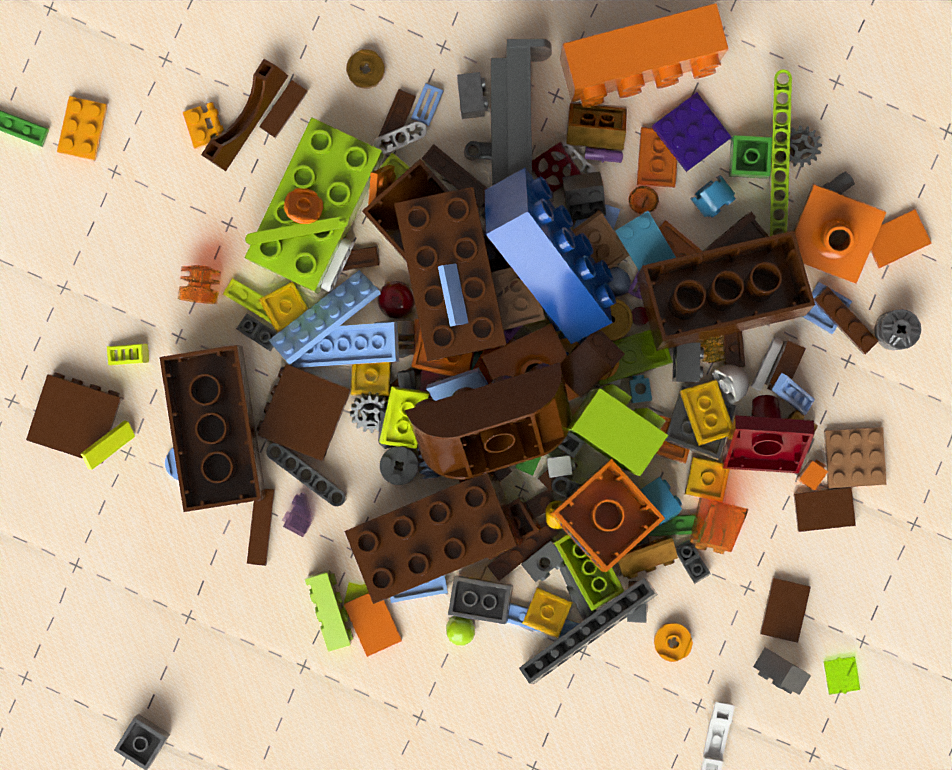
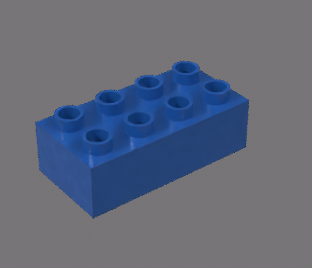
(549, 255)

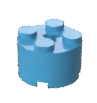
(713, 196)

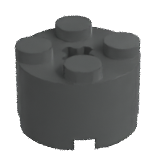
(397, 476)

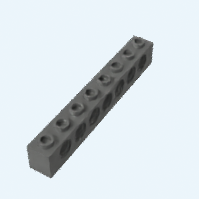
(588, 631)

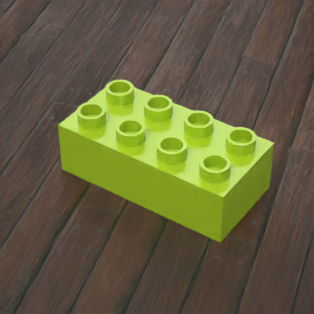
(339, 173)
(616, 430)

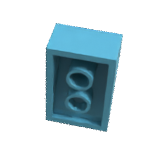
(644, 241)

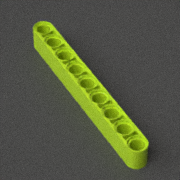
(785, 147)

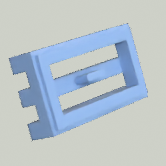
(421, 119)

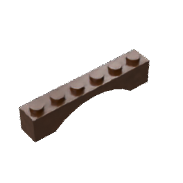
(266, 84)

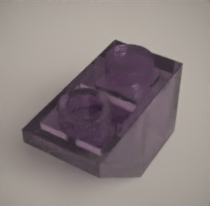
(300, 517)

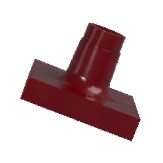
(767, 440)

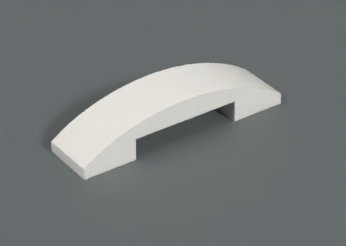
(717, 736)

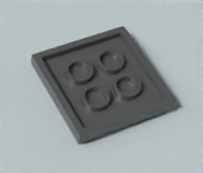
(682, 434)

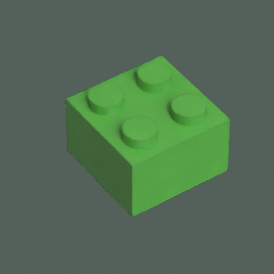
(750, 157)

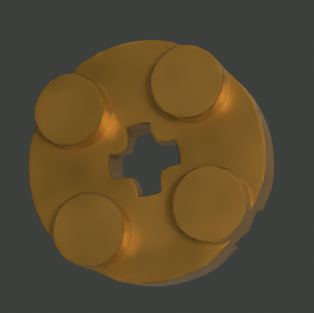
(359, 60)

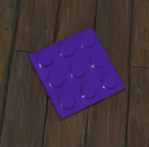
(691, 132)

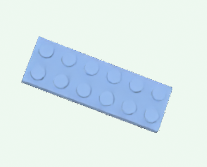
(324, 317)
(354, 346)

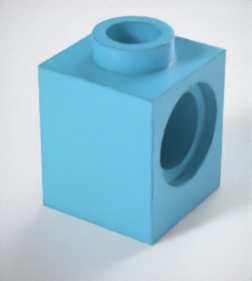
(646, 396)

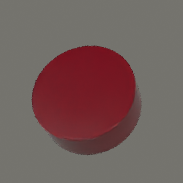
(639, 316)

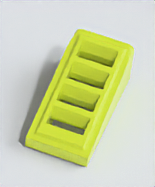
(140, 354)

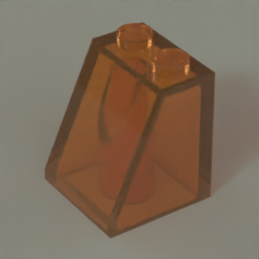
(717, 525)

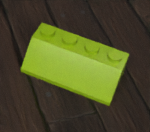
(594, 585)

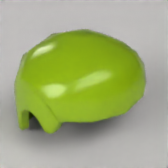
(460, 630)

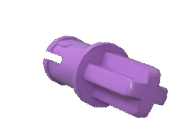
(603, 155)

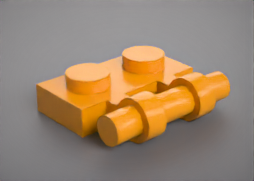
(197, 125)

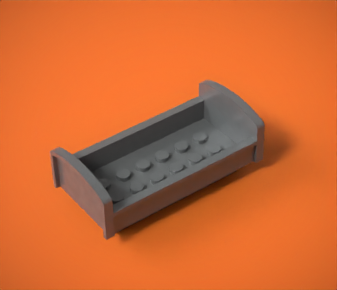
(512, 106)

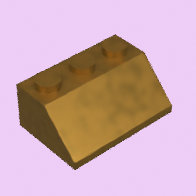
(596, 126)
(648, 556)

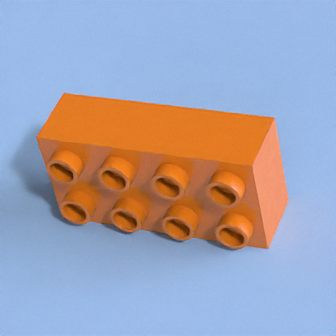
(642, 54)

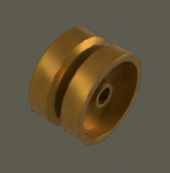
(623, 321)

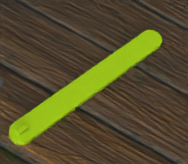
(296, 230)

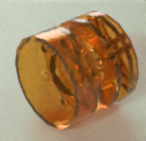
(199, 284)

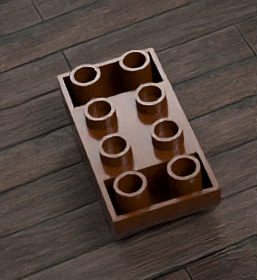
(493, 423)

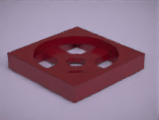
(559, 147)

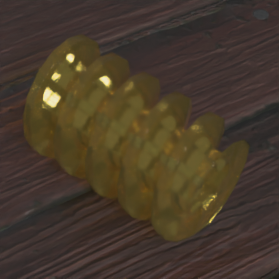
(712, 350)

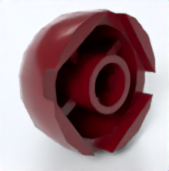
(396, 299)

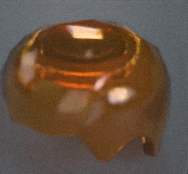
(643, 199)

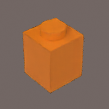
(812, 474)

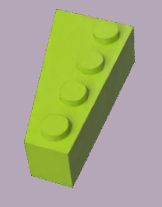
(329, 610)

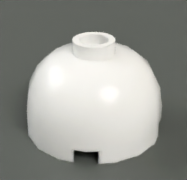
(732, 382)

